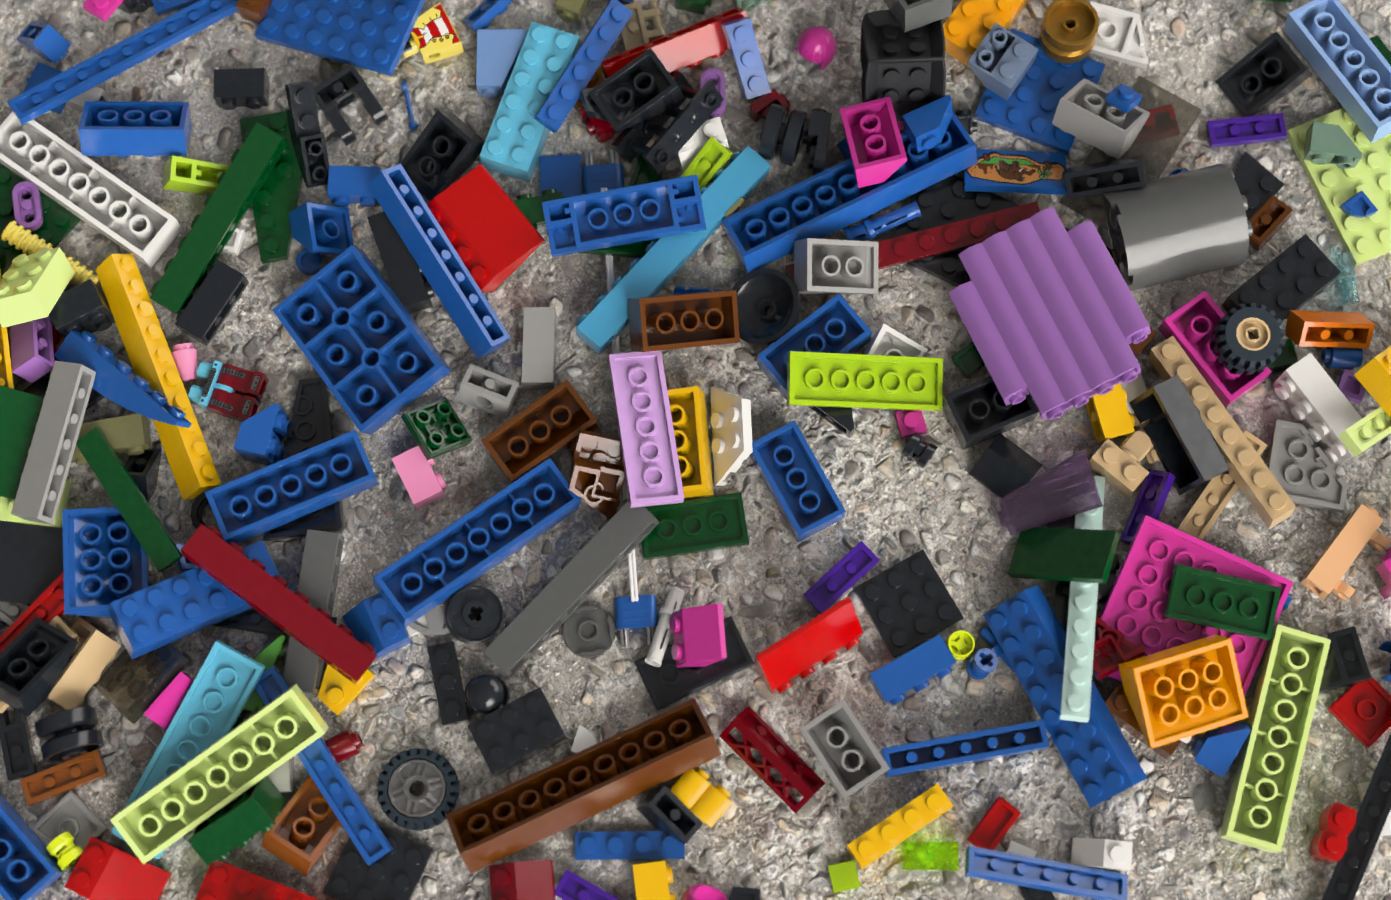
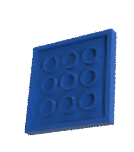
(1036, 98)

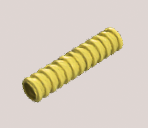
(31, 244)

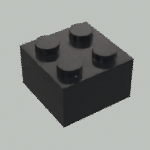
(82, 309)

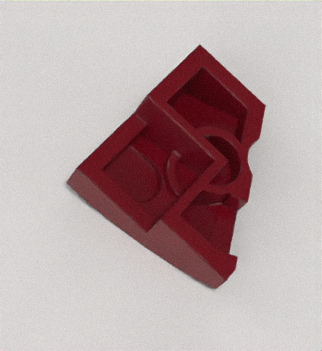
(1111, 650)

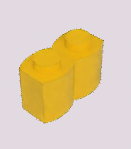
(701, 797)

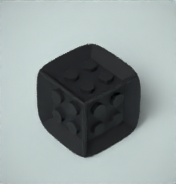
(901, 63)

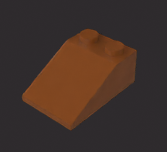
(303, 829)

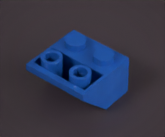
(262, 436)

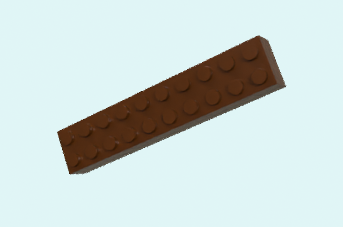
(582, 785)

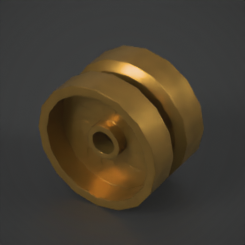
(1068, 30)

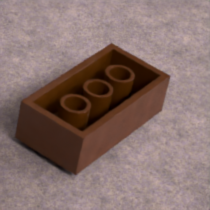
(683, 320)

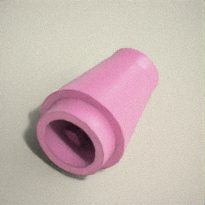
(186, 361)

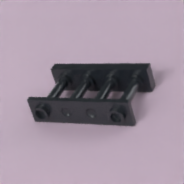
(675, 136)

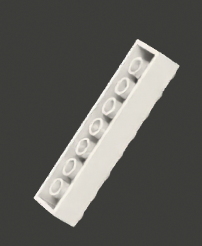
(87, 190)

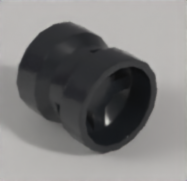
(919, 450)

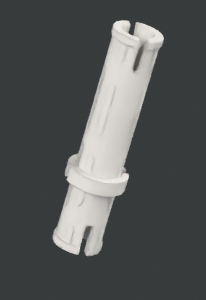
(663, 632)

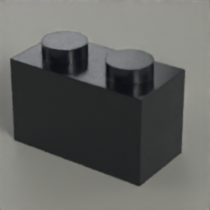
(241, 88)

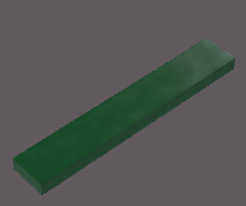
(129, 499)

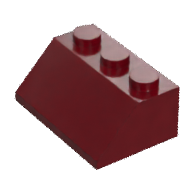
(522, 880)

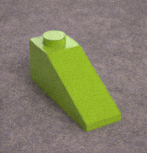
(191, 175)

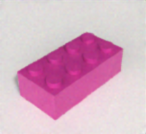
(1193, 330)

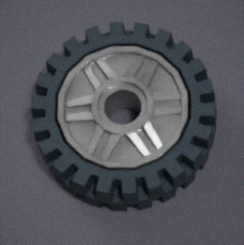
(397, 783)

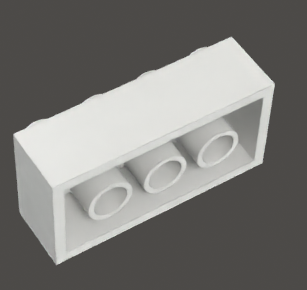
(1318, 405)

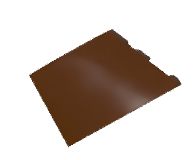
(597, 471)

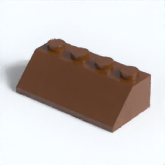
(538, 431)

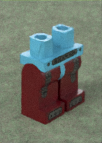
(229, 390)

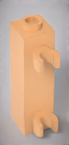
(1342, 551)

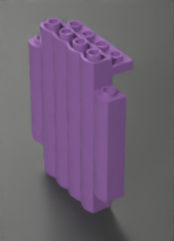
(1050, 313)

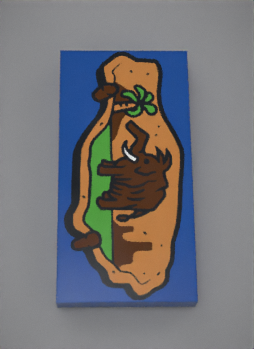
(1017, 172)

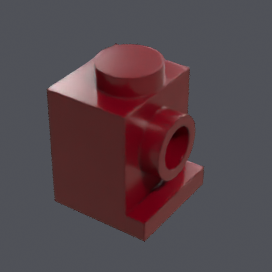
(601, 129)

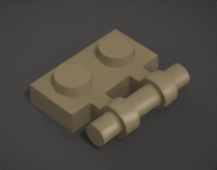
(635, 30)

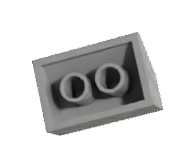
(1096, 121)
(844, 749)

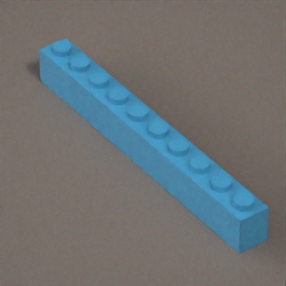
(670, 253)

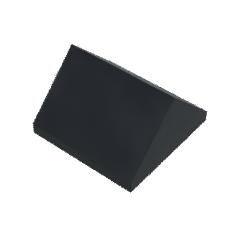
(1004, 467)

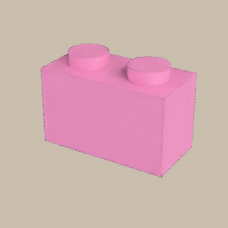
(419, 478)

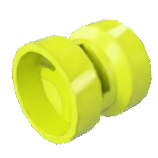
(963, 642)
(65, 850)

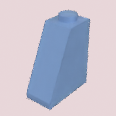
(496, 59)

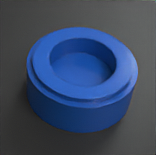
(309, 262)

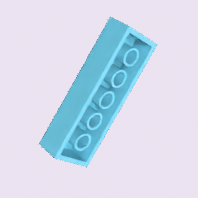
(515, 135)

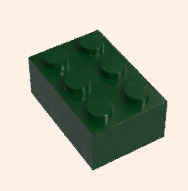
(237, 822)

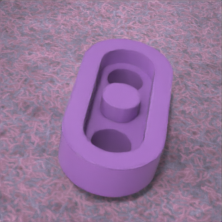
(717, 76)
(27, 208)

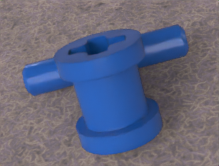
(986, 656)

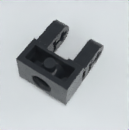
(341, 91)

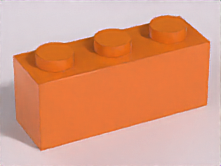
(1329, 329)

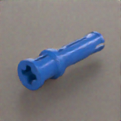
(870, 229)

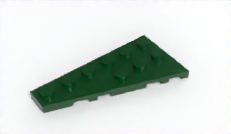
(278, 193)

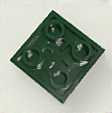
(436, 428)

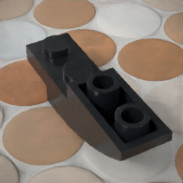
(305, 133)

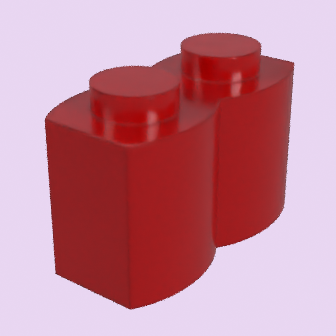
(1334, 826)

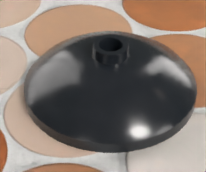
(755, 295)

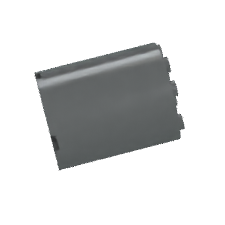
(1178, 226)

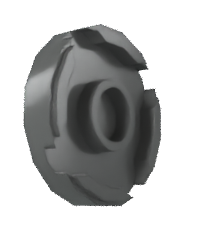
(589, 632)

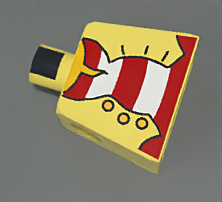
(433, 37)

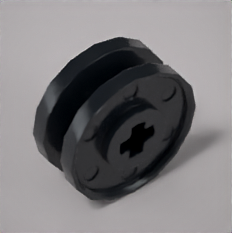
(470, 630)

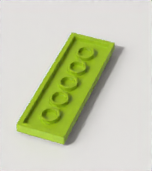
(864, 381)

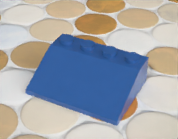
(100, 560)

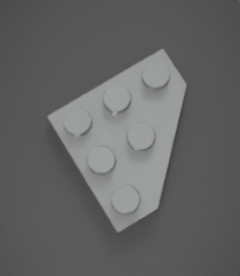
(1304, 468)

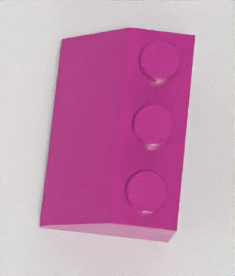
(873, 140)

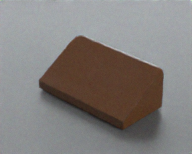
(1268, 221)

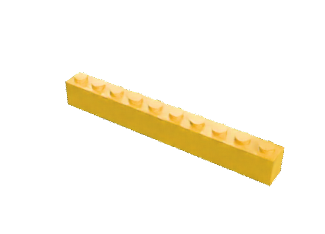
(154, 362)

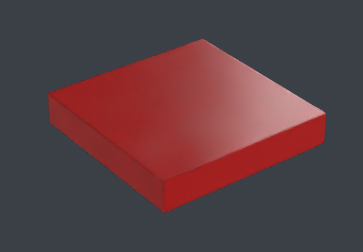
(1364, 711)

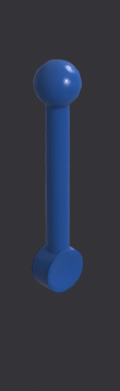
(413, 125)

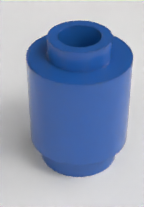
(1342, 357)

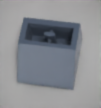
(1002, 60)

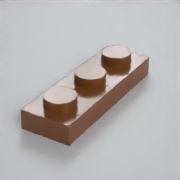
(64, 777)

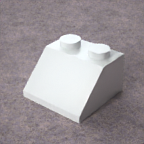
(708, 129)

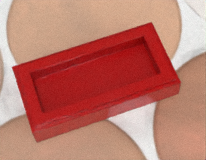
(994, 825)

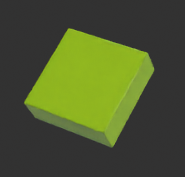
(844, 876)

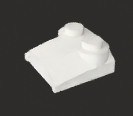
(892, 343)

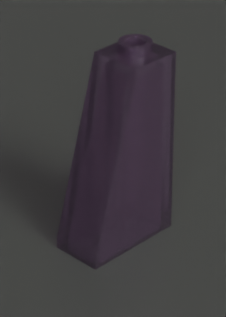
(1051, 496)

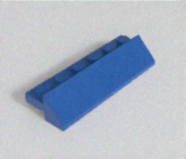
(624, 215)

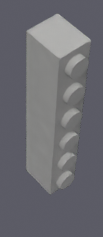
(53, 442)

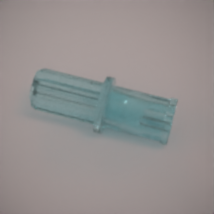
(1347, 278)

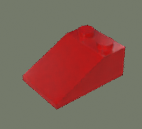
(115, 874)

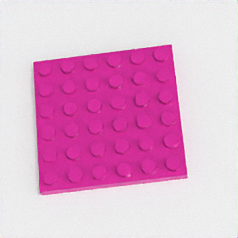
(1143, 584)

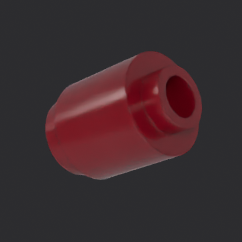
(344, 745)

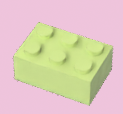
(33, 286)

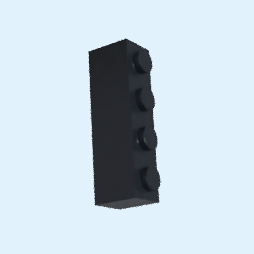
(400, 266)

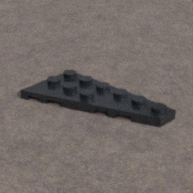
(308, 428)

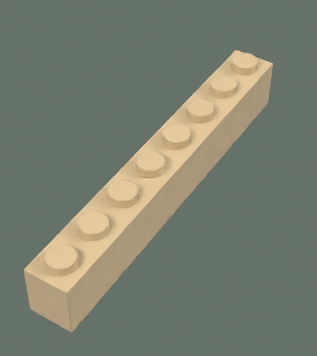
(1242, 459)

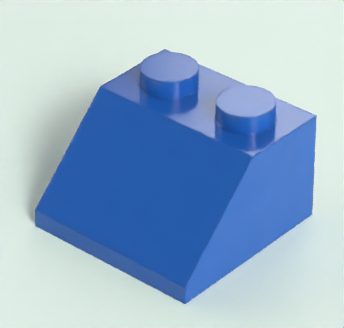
(377, 625)

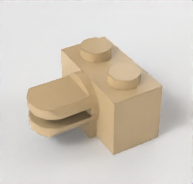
(1121, 464)

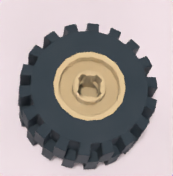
(1248, 338)

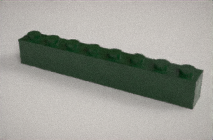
(219, 218)

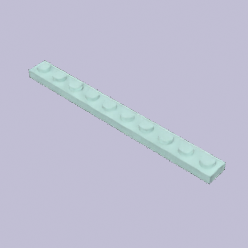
(1081, 631)

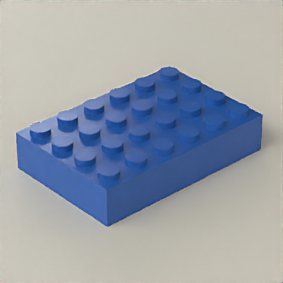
(361, 340)

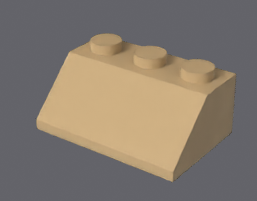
(84, 665)

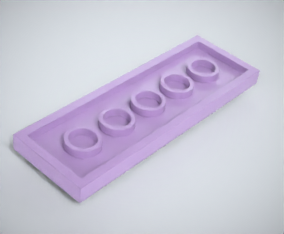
(645, 429)

